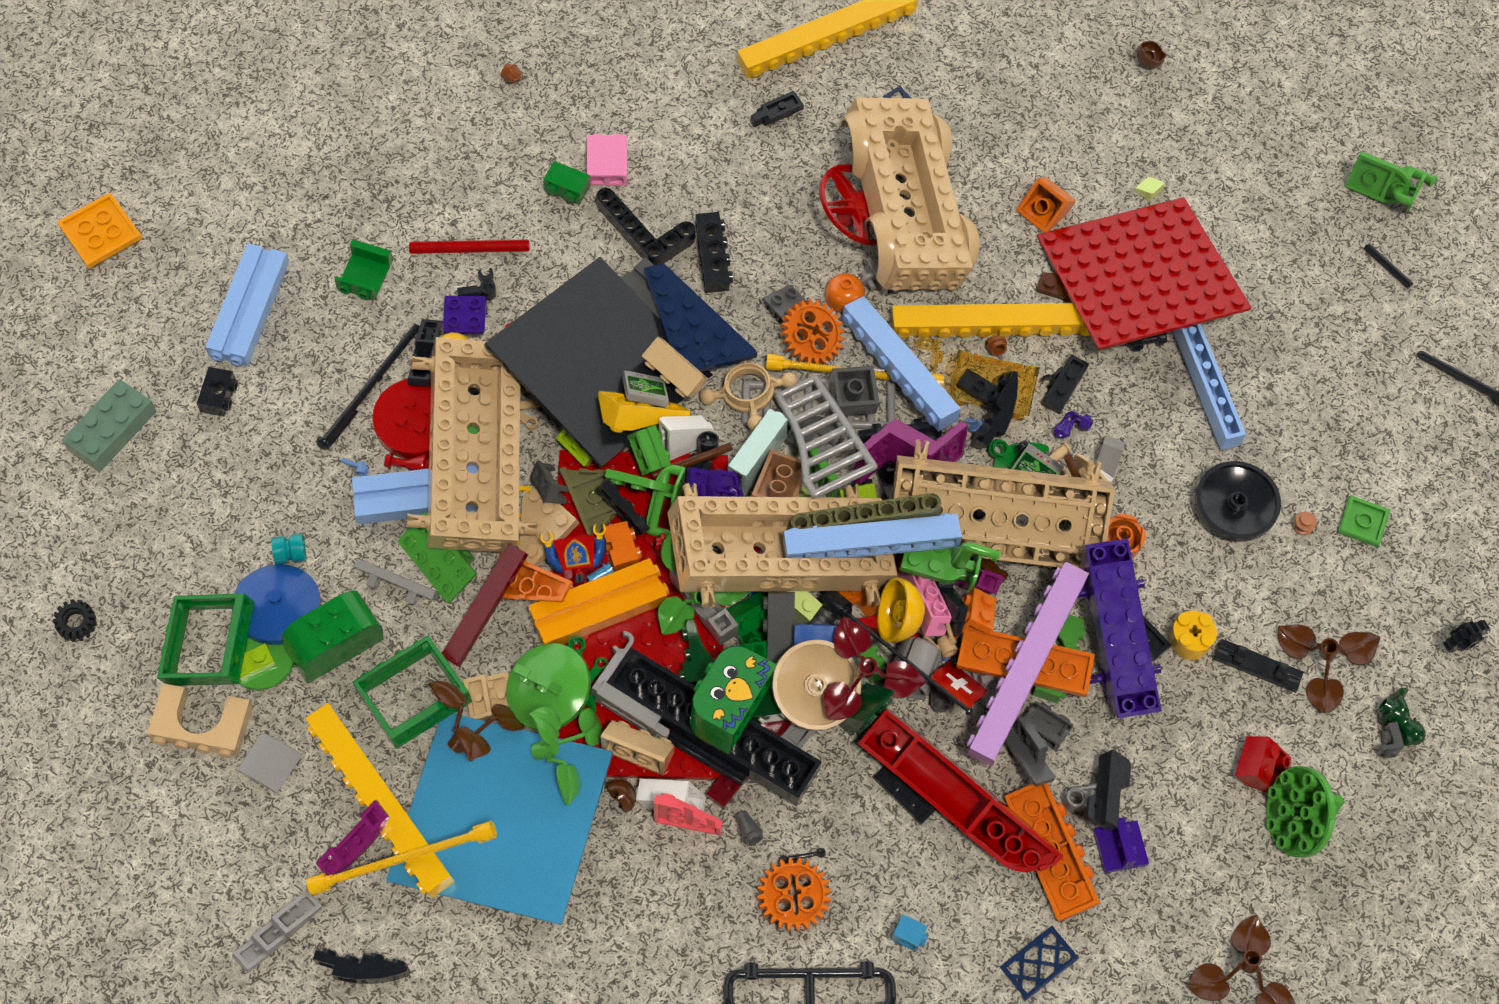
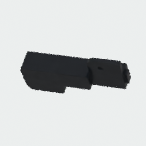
(955, 605)
(1112, 777)

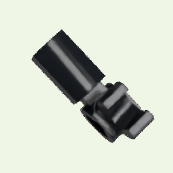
(486, 288)

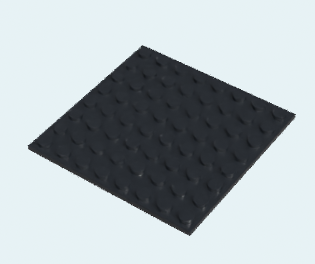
(579, 346)

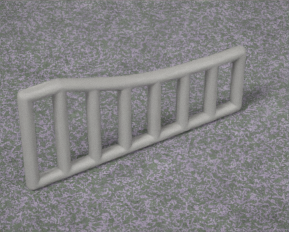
(856, 424)
(804, 448)

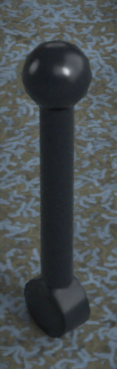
(820, 853)

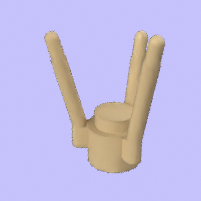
(946, 643)

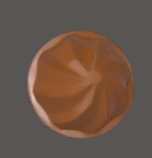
(510, 73)
(997, 345)

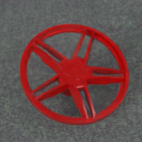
(855, 206)

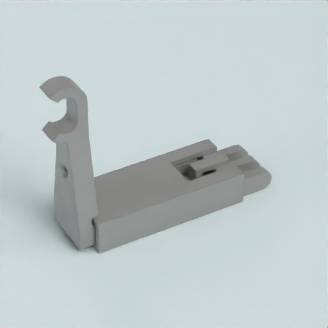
(621, 703)

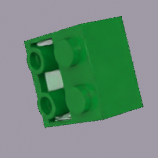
(749, 617)

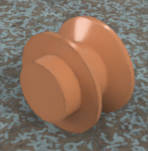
(1304, 523)

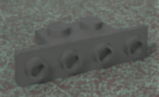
(1030, 751)

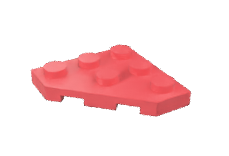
(681, 814)

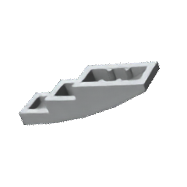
(277, 931)

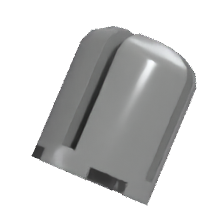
(923, 655)

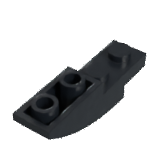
(1001, 405)
(371, 970)

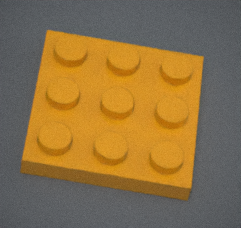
(99, 230)

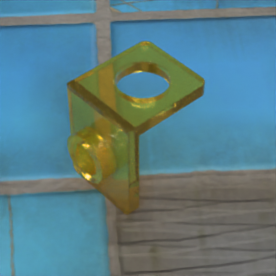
(934, 347)

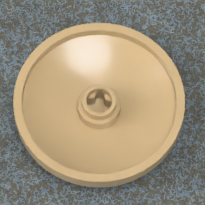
(804, 676)

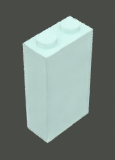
(752, 456)

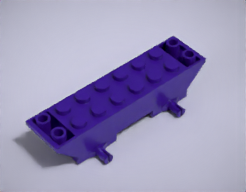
(1120, 629)

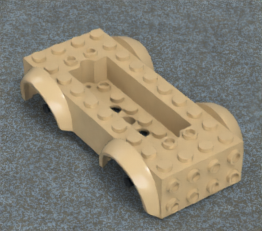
(909, 140)

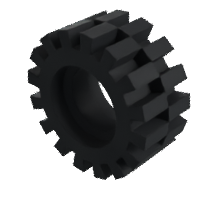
(77, 632)

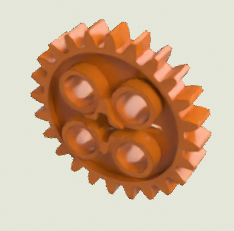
(811, 332)
(814, 893)

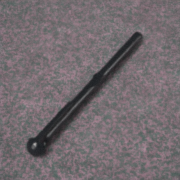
(350, 412)

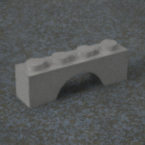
(715, 619)

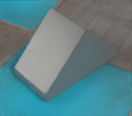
(1110, 455)

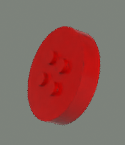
(403, 419)

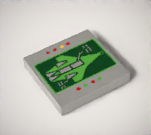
(645, 389)
(1037, 461)

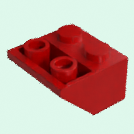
(1261, 762)

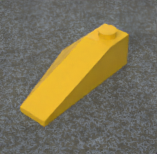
(631, 415)

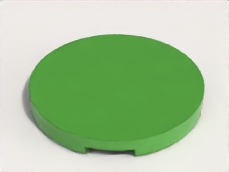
(273, 675)

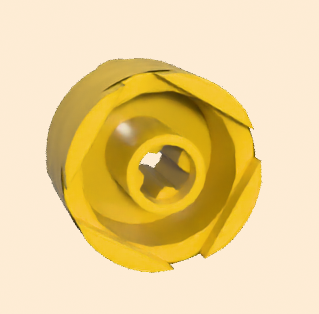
(1192, 635)

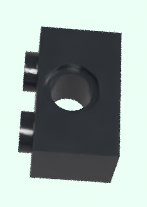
(214, 381)

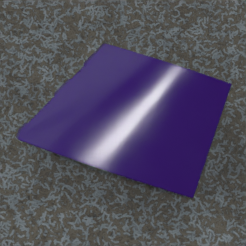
(714, 482)

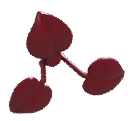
(850, 640)

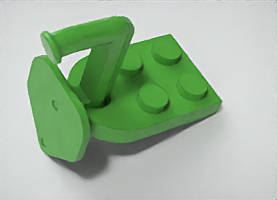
(1386, 180)
(661, 490)
(949, 563)

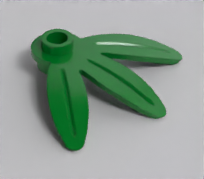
(1007, 453)

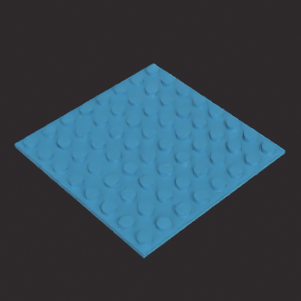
(538, 837)

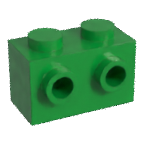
(566, 182)

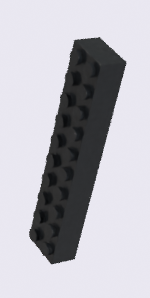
(758, 750)

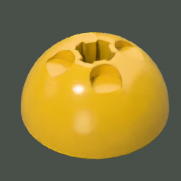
(900, 611)

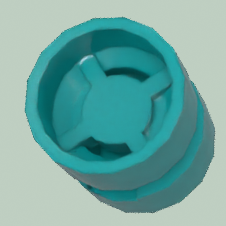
(287, 549)

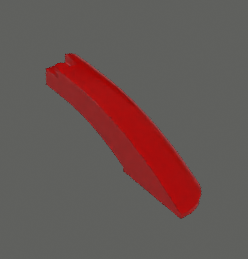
(958, 795)

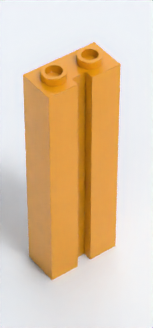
(600, 603)

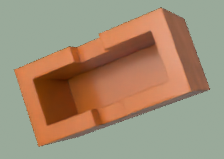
(621, 545)

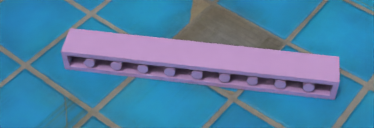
(1028, 663)

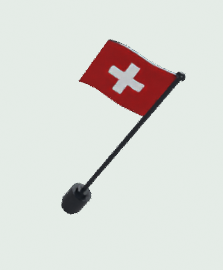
(948, 679)

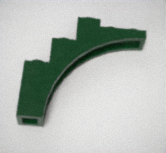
(696, 663)

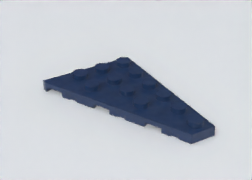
(693, 325)

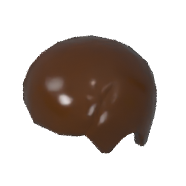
(1150, 54)
(623, 792)

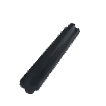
(707, 758)

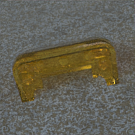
(990, 370)

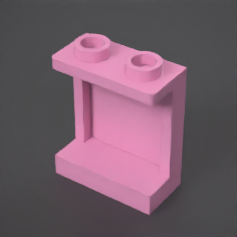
(607, 160)

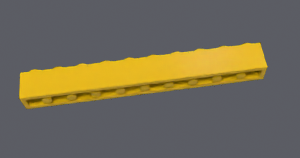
(820, 34)
(986, 320)
(369, 786)

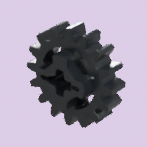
(1466, 636)

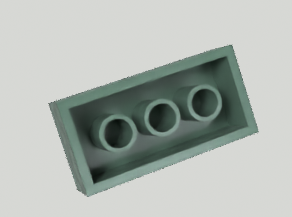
(109, 425)

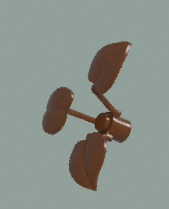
(1358, 647)
(464, 738)
(1254, 941)

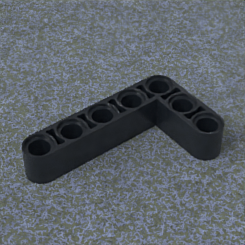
(641, 233)

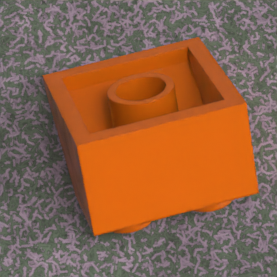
(1045, 204)

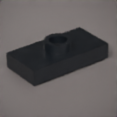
(975, 385)

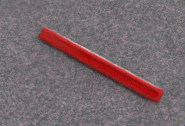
(469, 246)

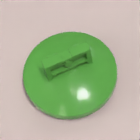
(551, 678)
(1301, 811)

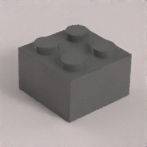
(855, 390)

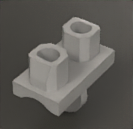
(869, 276)

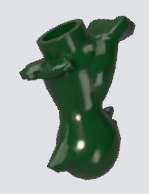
(1397, 711)

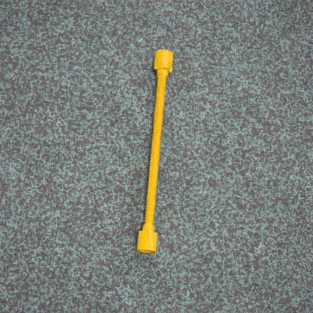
(777, 362)
(480, 833)

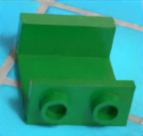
(364, 270)

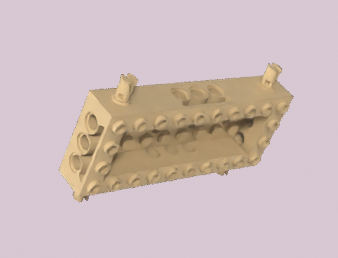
(493, 450)
(1007, 494)
(746, 522)

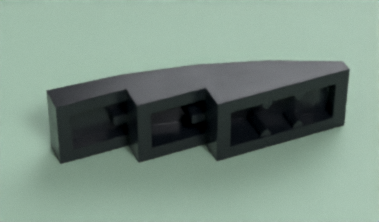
(423, 348)

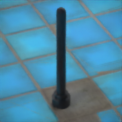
(1460, 375)

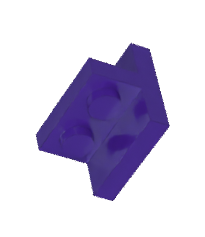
(1121, 847)

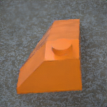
(537, 585)

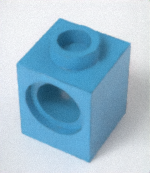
(910, 933)

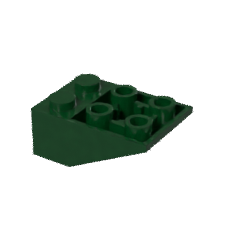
(873, 702)

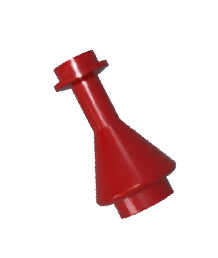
(415, 463)

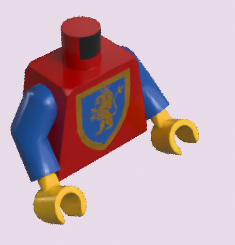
(575, 555)

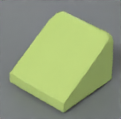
(1150, 188)

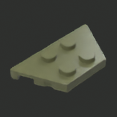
(587, 501)

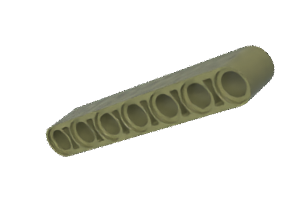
(874, 509)

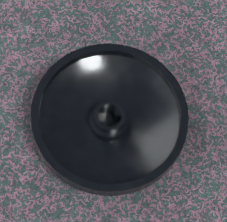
(1238, 501)

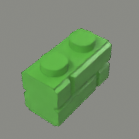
(649, 449)

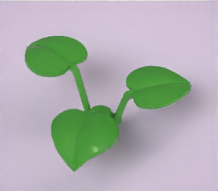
(674, 612)
(547, 725)

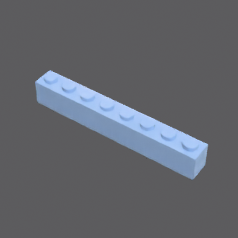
(901, 364)
(1210, 386)
(874, 538)

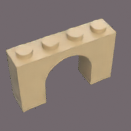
(223, 739)

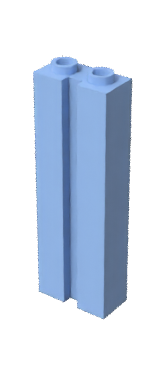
(247, 305)
(393, 495)

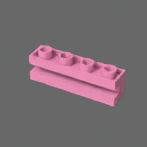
(935, 607)

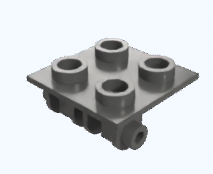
(781, 301)

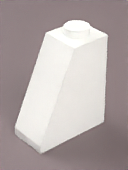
(682, 433)
(680, 789)

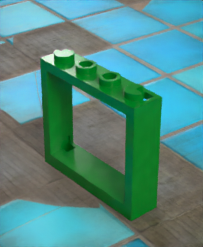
(235, 644)
(393, 666)

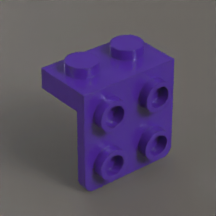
(464, 314)

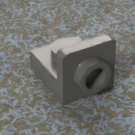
(1392, 737)

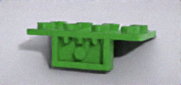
(445, 568)

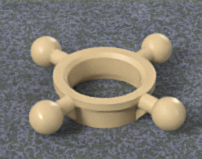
(753, 405)

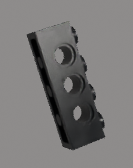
(712, 224)

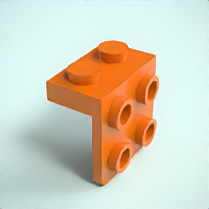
(980, 611)

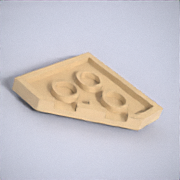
(550, 518)

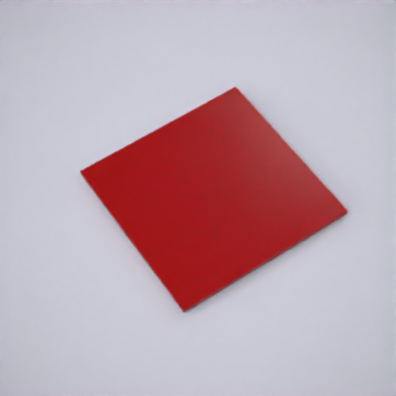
(1142, 273)

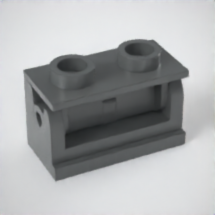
(1049, 725)

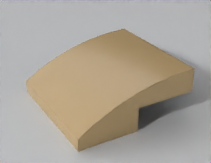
(486, 693)

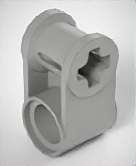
(1081, 794)

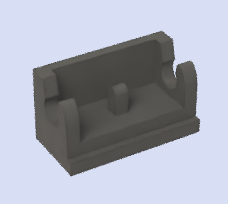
(546, 484)

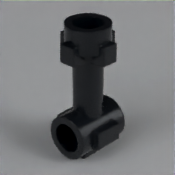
(1137, 345)

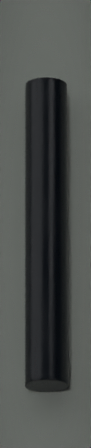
(1388, 266)

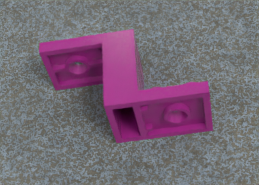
(900, 440)

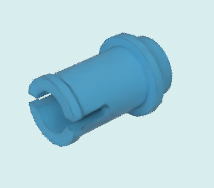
(604, 570)

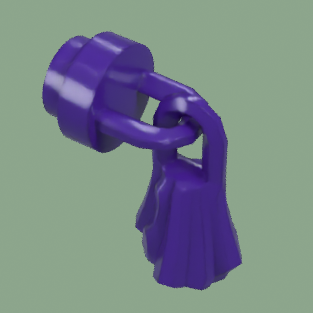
(1064, 428)

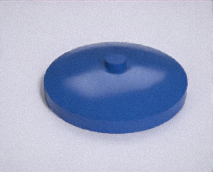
(279, 597)

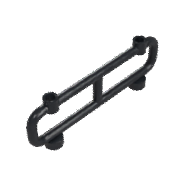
(865, 971)

